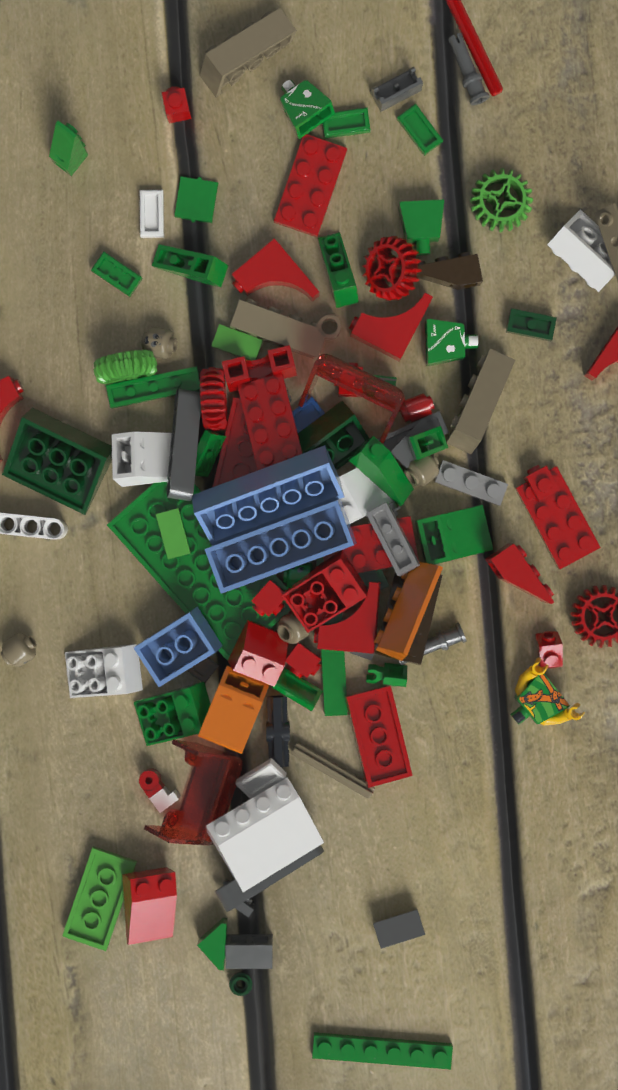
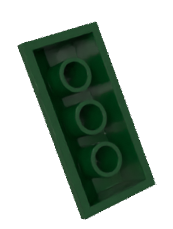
(336, 430)

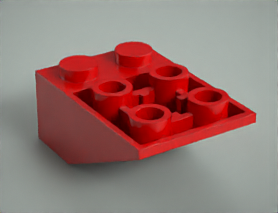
(511, 567)
(325, 592)

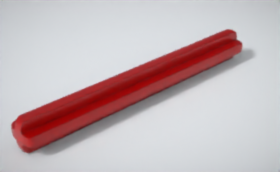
(475, 46)

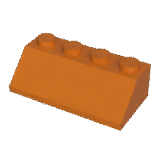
(408, 610)

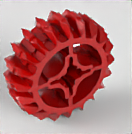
(398, 271)
(213, 399)
(595, 623)

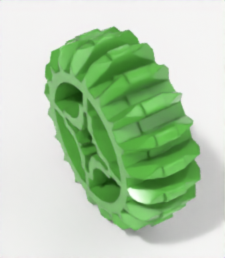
(510, 202)
(125, 366)

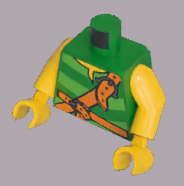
(541, 699)

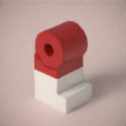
(156, 791)

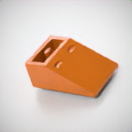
(233, 710)

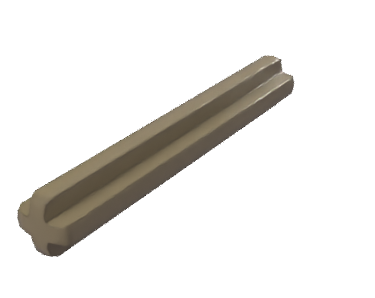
(332, 770)

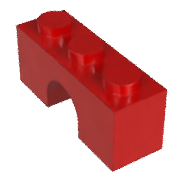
(241, 371)

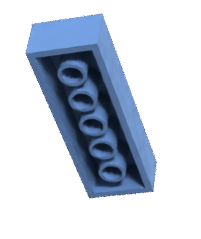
(267, 496)
(281, 546)

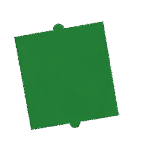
(196, 199)

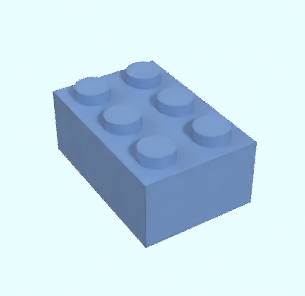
(178, 646)

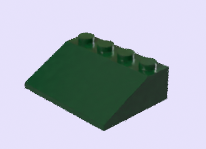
(57, 460)

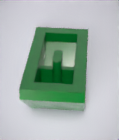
(427, 443)
(214, 942)

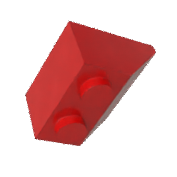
(259, 653)

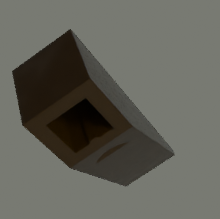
(453, 273)

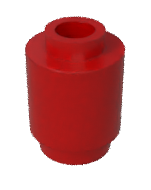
(417, 408)

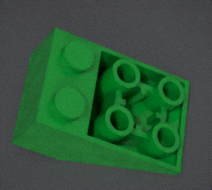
(454, 535)
(173, 713)

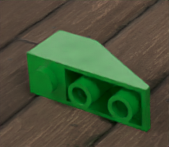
(67, 148)
(338, 270)

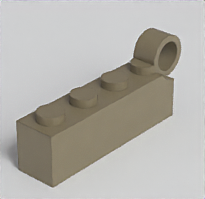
(282, 330)

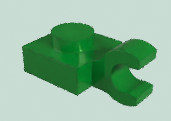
(390, 674)

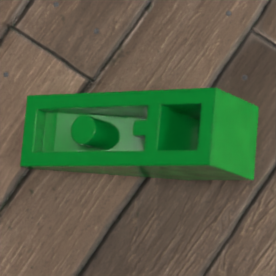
(191, 265)
(382, 469)

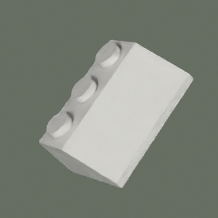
(584, 250)

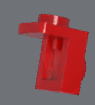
(541, 482)
(550, 649)

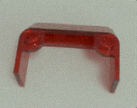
(358, 382)
(205, 798)

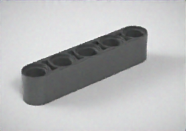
(183, 445)
(232, 896)

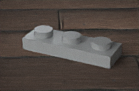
(471, 483)
(393, 539)

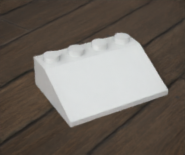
(264, 834)

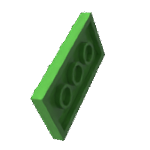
(98, 899)

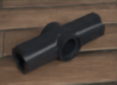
(278, 729)

